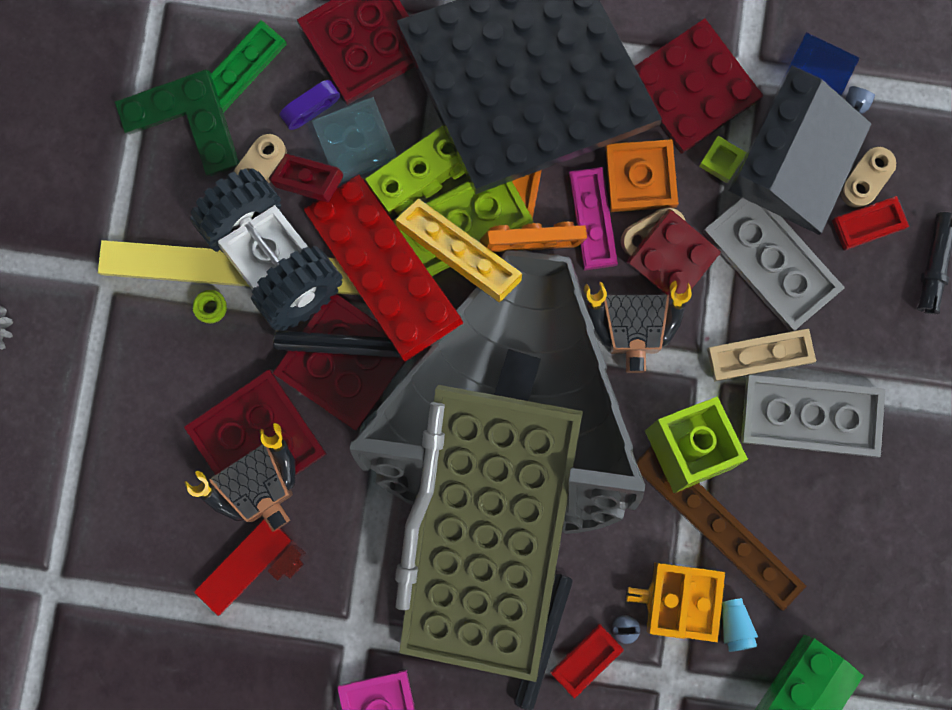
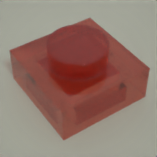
(288, 563)

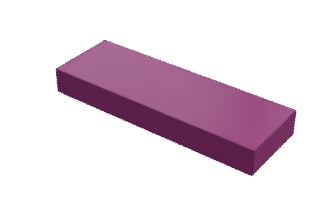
(593, 211)

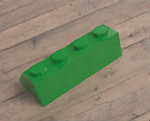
(812, 680)

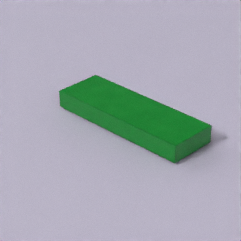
(246, 63)

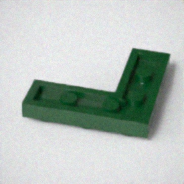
(187, 96)

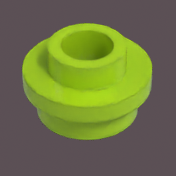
(205, 297)

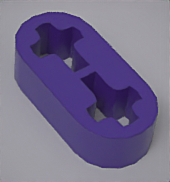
(309, 105)

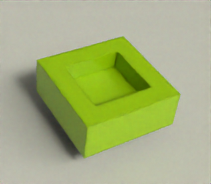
(722, 159)

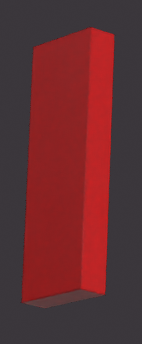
(242, 567)

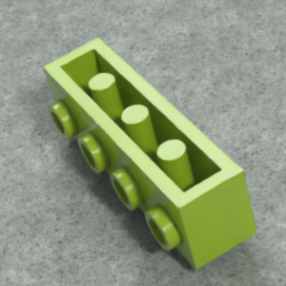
(415, 173)

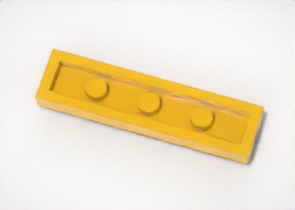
(459, 250)

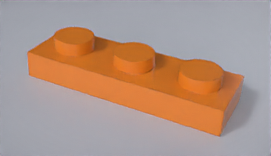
(534, 237)

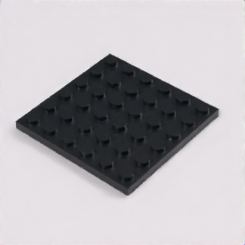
(526, 83)

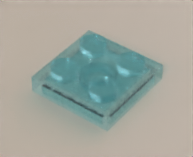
(355, 139)

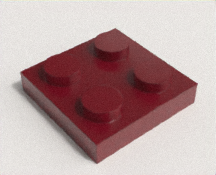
(673, 254)

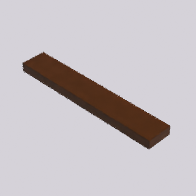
(726, 534)

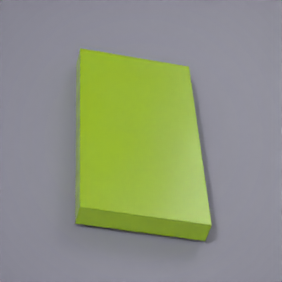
(474, 215)

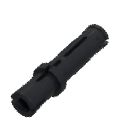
(937, 266)

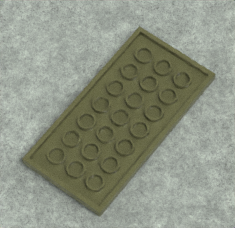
(491, 533)

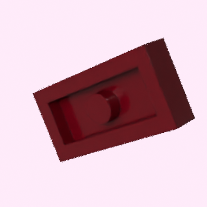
(307, 177)

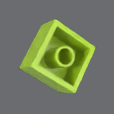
(695, 444)

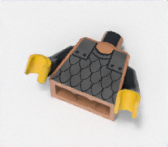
(636, 322)
(253, 484)

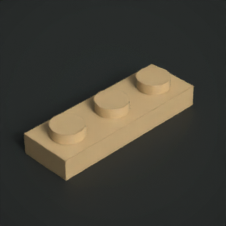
(761, 355)

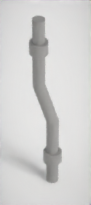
(432, 442)

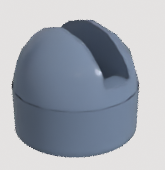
(860, 97)
(625, 622)

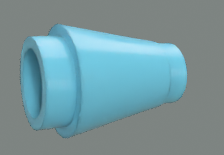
(737, 626)

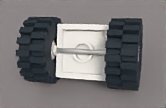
(283, 272)

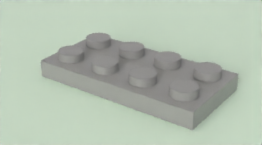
(773, 262)
(813, 416)

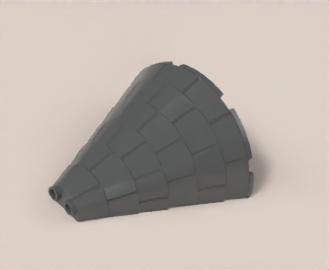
(540, 319)

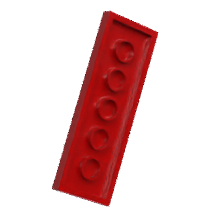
(383, 268)

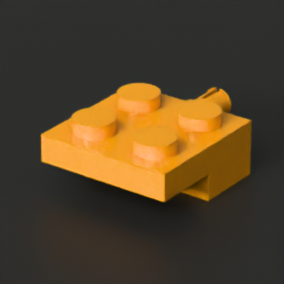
(682, 602)

